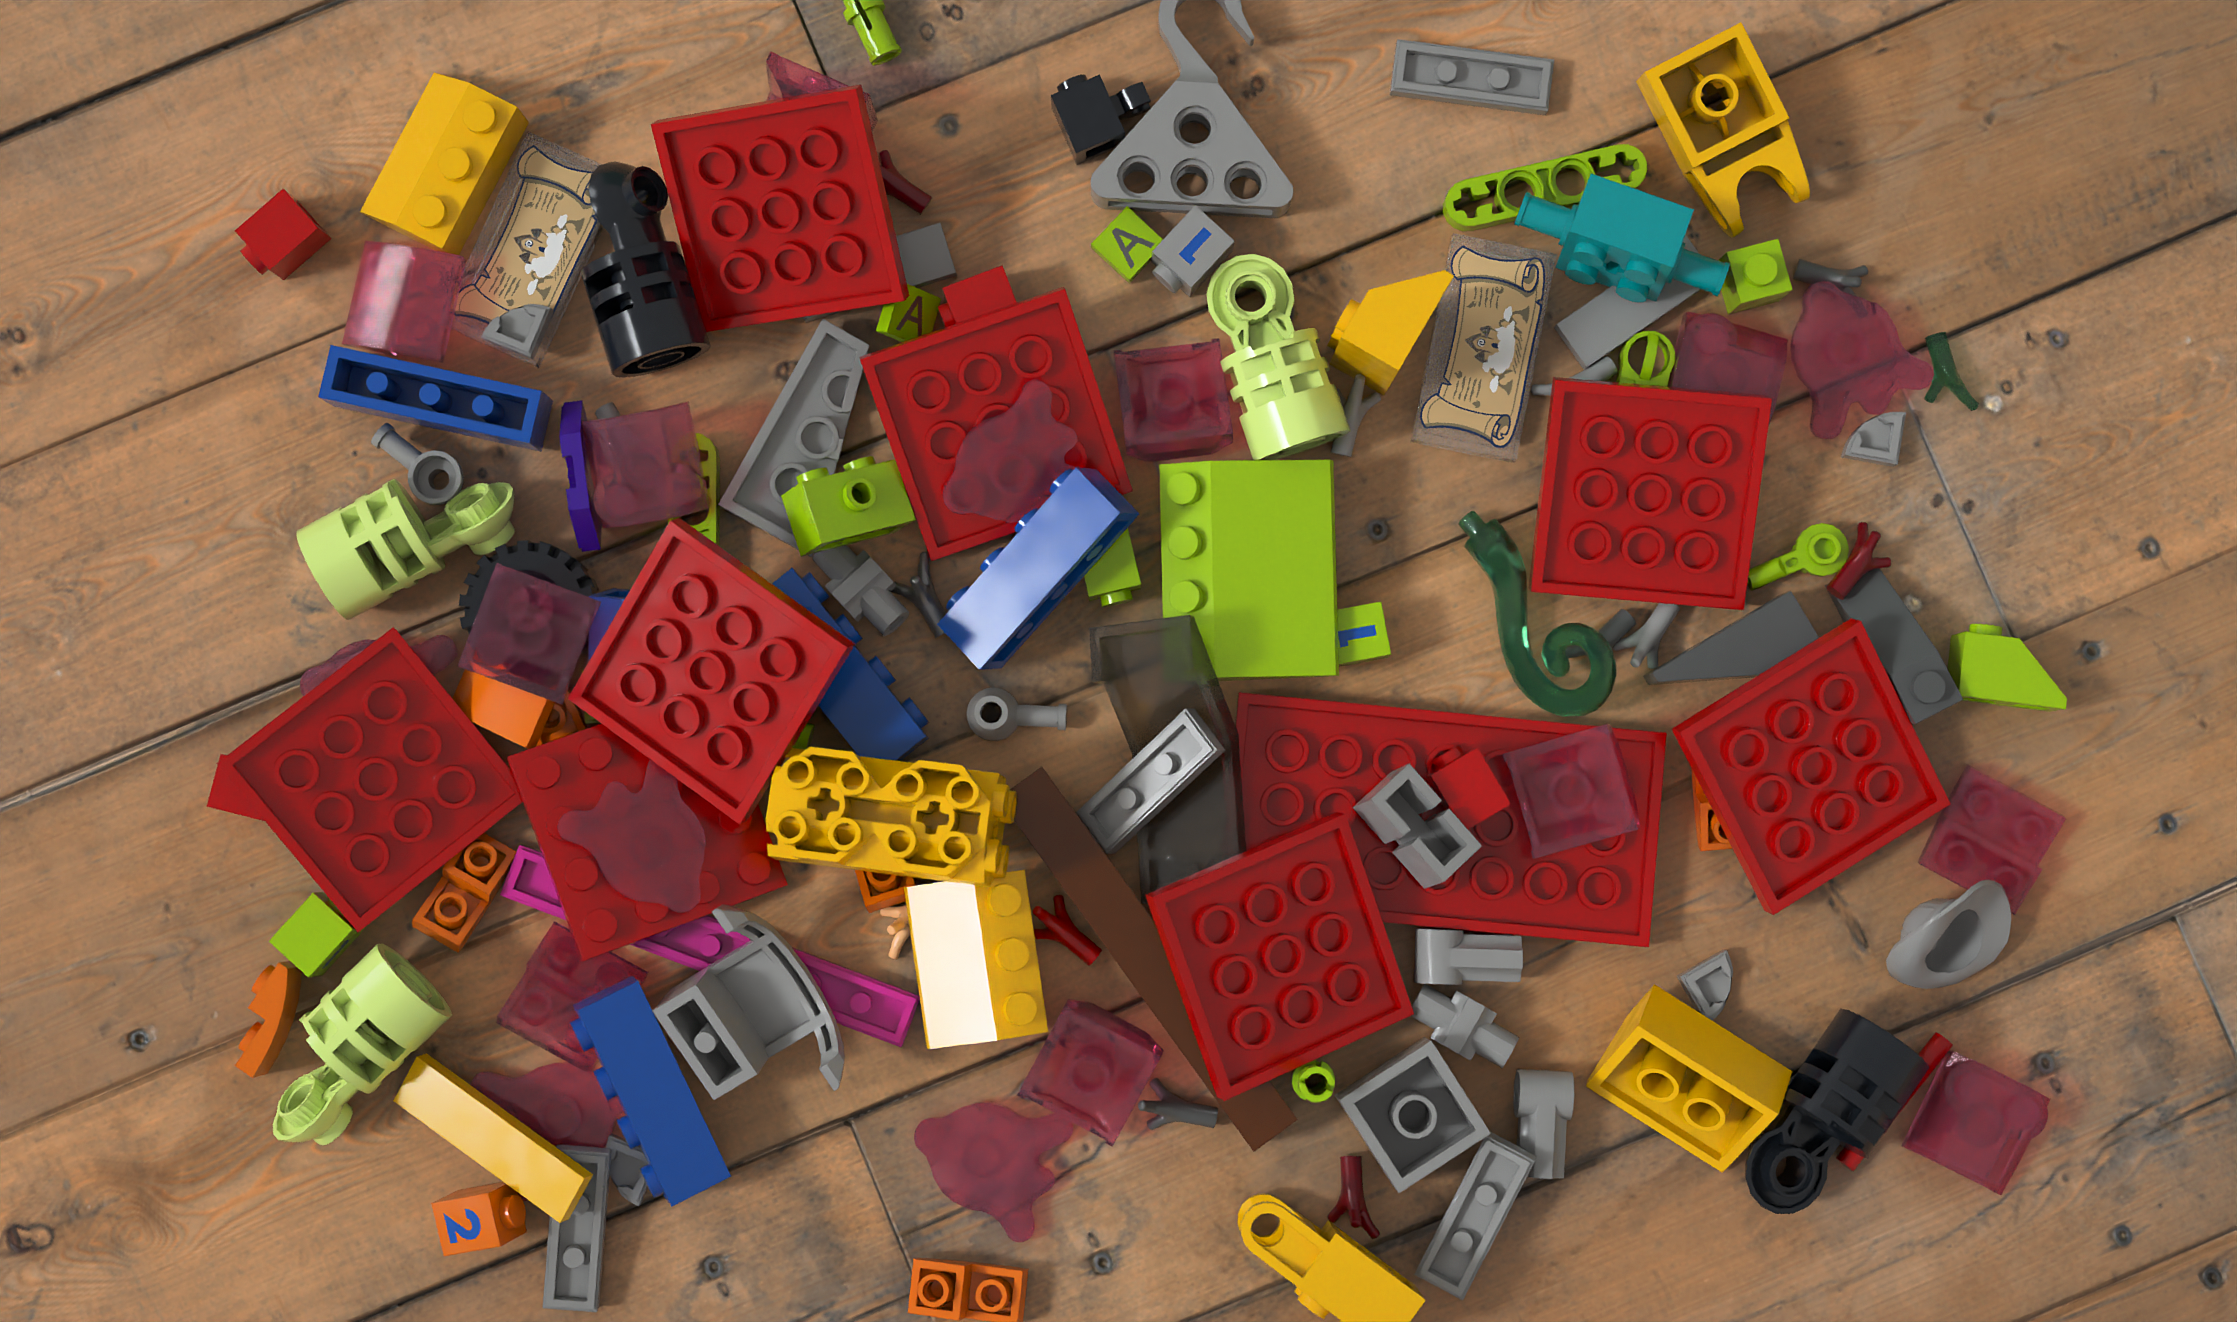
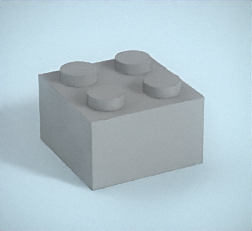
(1412, 1114)

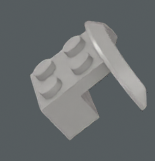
(749, 1009)

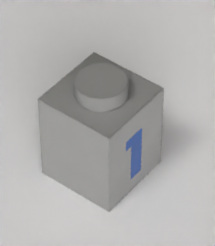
(1191, 252)

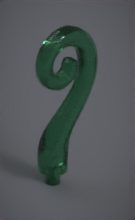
(1504, 566)

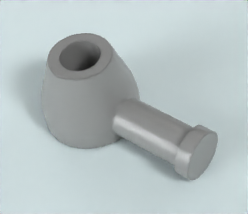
(421, 466)
(1012, 715)

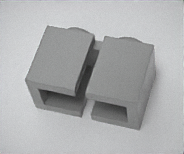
(1427, 848)

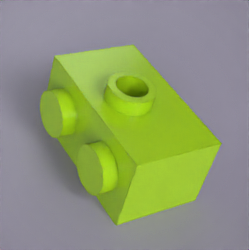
(847, 506)

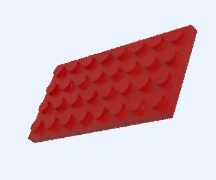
(1325, 756)

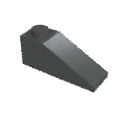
(1901, 645)
(1742, 647)

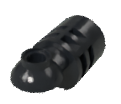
(642, 288)
(1838, 1097)

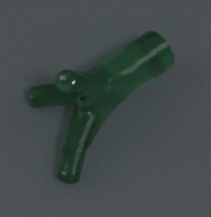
(1946, 372)

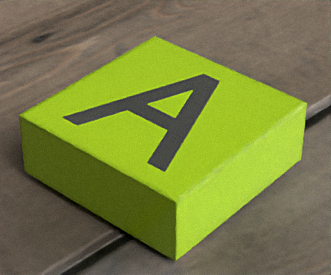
(1127, 244)
(910, 317)

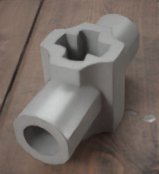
(862, 588)
(1464, 1025)

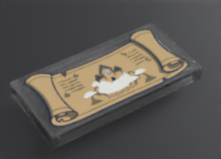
(531, 242)
(1483, 348)

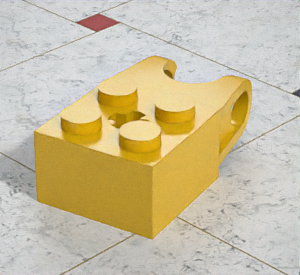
(1741, 137)
(1328, 1266)

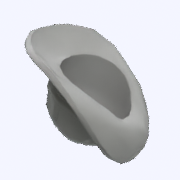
(1951, 937)

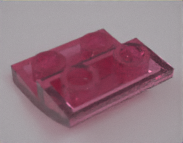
(404, 301)
(1991, 836)
(552, 983)

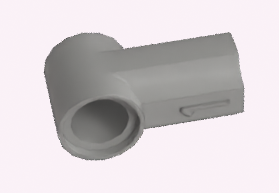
(1452, 956)
(1543, 1105)

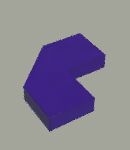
(580, 495)

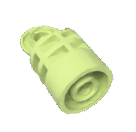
(1274, 368)
(387, 545)
(362, 1036)

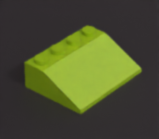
(1253, 563)

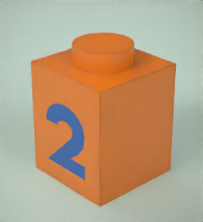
(479, 1218)

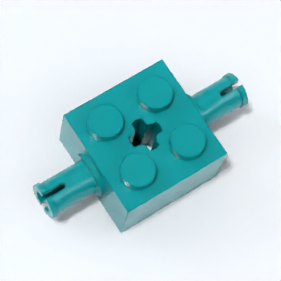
(1623, 240)

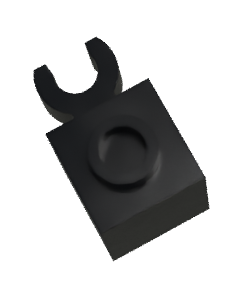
(1093, 118)

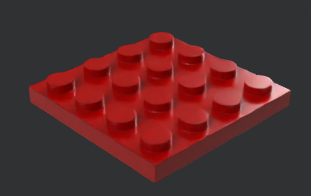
(781, 208)
(962, 374)
(1649, 493)
(710, 670)
(1811, 766)
(571, 777)
(374, 779)
(1280, 955)

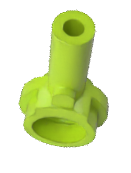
(1817, 551)

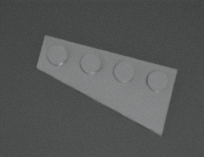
(800, 431)

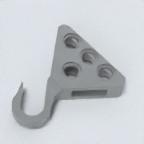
(1165, 156)

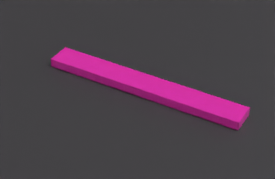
(853, 997)

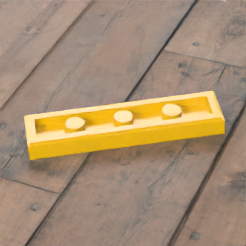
(493, 1137)

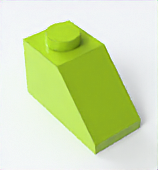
(2000, 671)

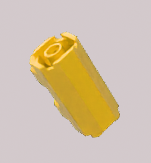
(890, 816)

